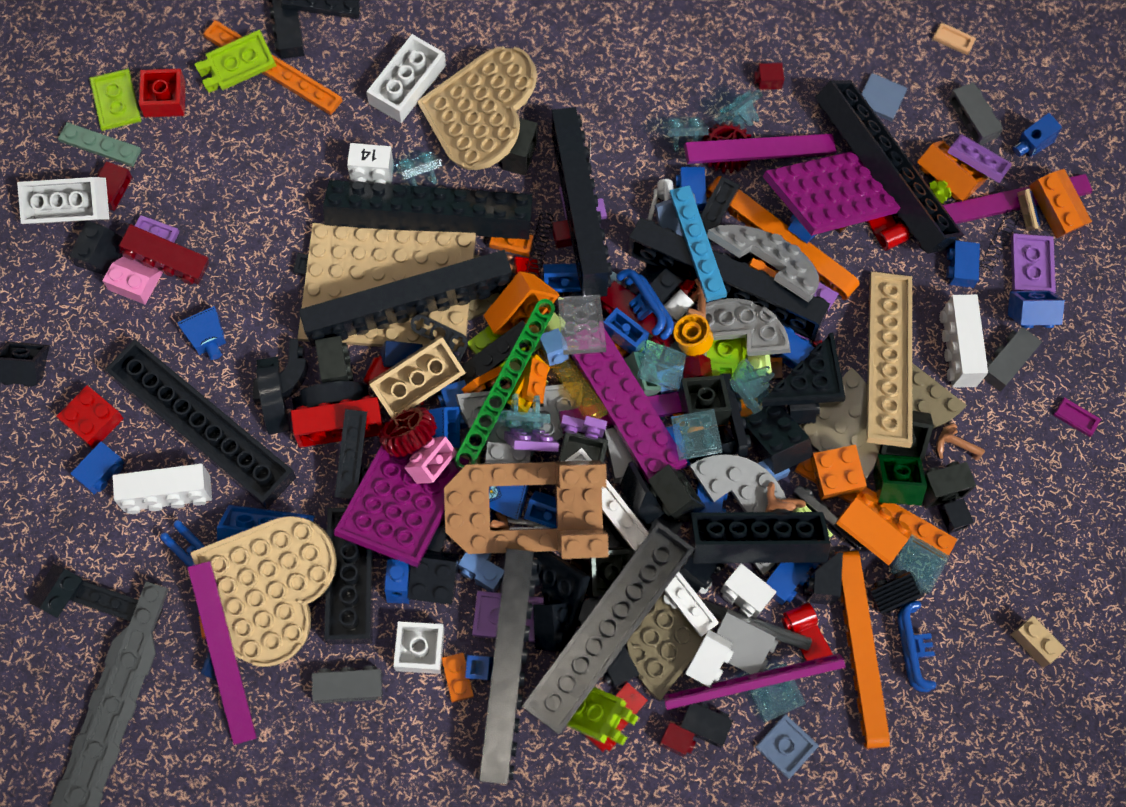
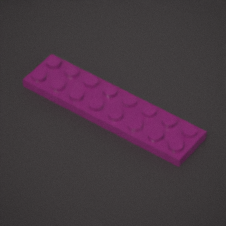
(629, 410)

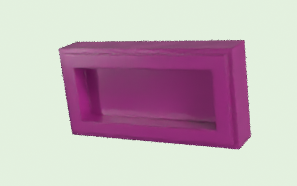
(1077, 417)

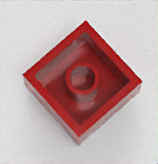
(162, 93)
(90, 417)

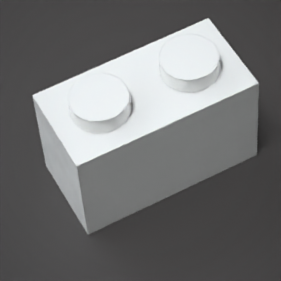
(709, 658)

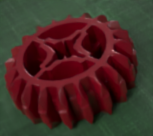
(727, 132)
(407, 431)

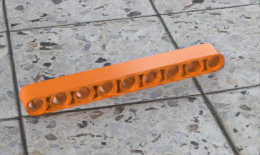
(756, 216)
(863, 651)

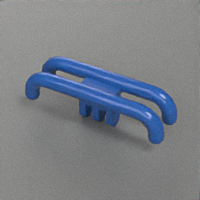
(647, 302)
(176, 549)
(914, 648)

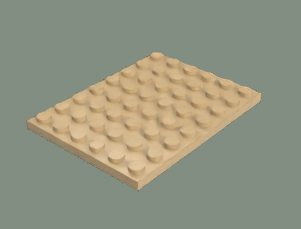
(363, 258)

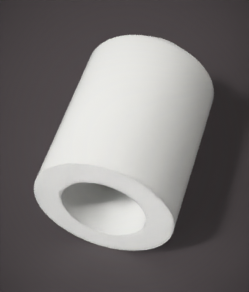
(678, 305)

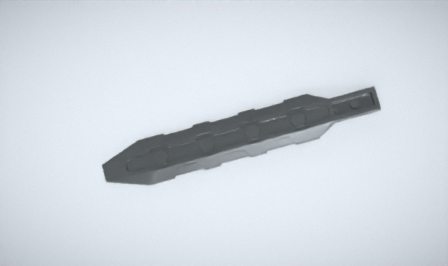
(112, 705)

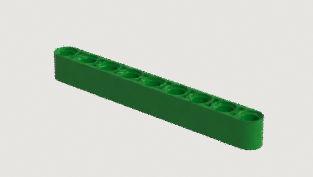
(509, 375)

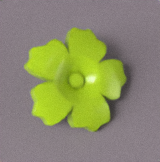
(940, 190)

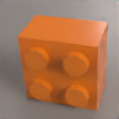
(838, 472)

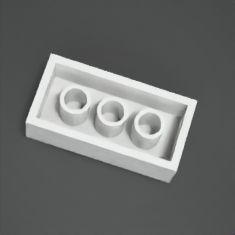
(406, 78)
(63, 200)
(964, 341)
(162, 488)

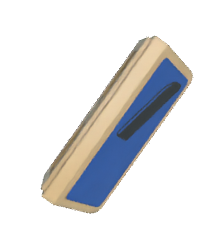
(1029, 210)

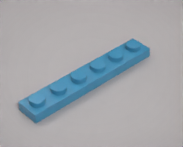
(698, 244)

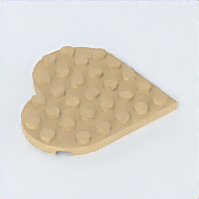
(478, 107)
(267, 583)

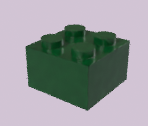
(899, 480)

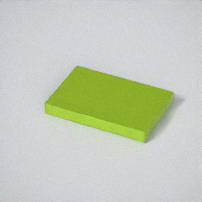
(115, 99)

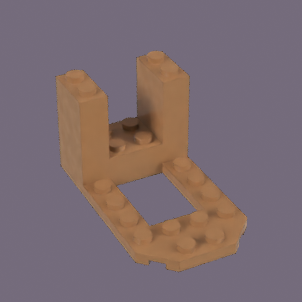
(578, 508)

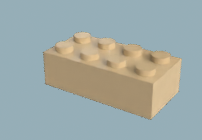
(417, 377)

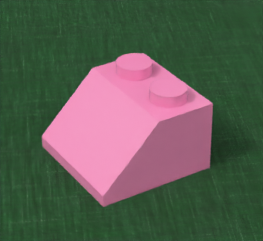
(132, 279)

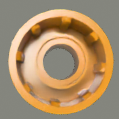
(693, 335)

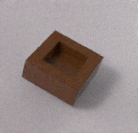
(777, 368)

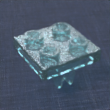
(741, 109)
(690, 127)
(423, 163)
(751, 384)
(533, 420)
(696, 434)
(922, 560)
(777, 699)

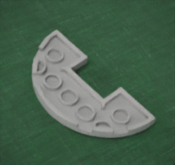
(795, 268)
(744, 319)
(555, 400)
(745, 481)

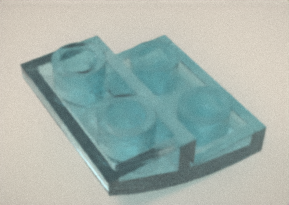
(661, 365)

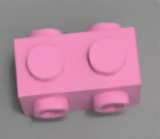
(430, 460)

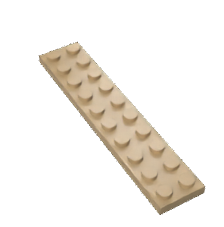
(890, 360)

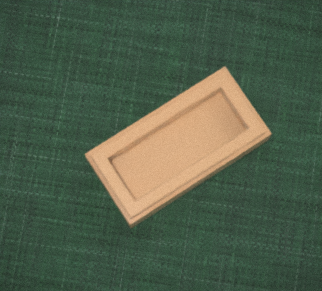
(954, 38)

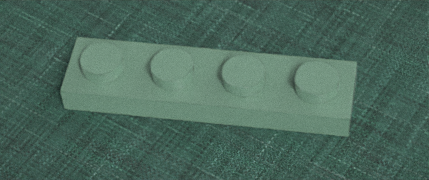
(99, 144)

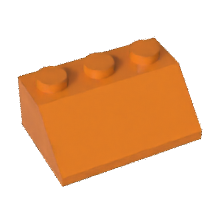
(961, 177)
(1060, 203)
(518, 302)
(874, 527)

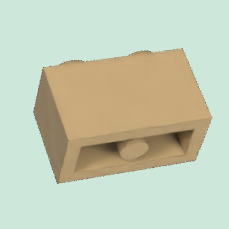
(1038, 641)

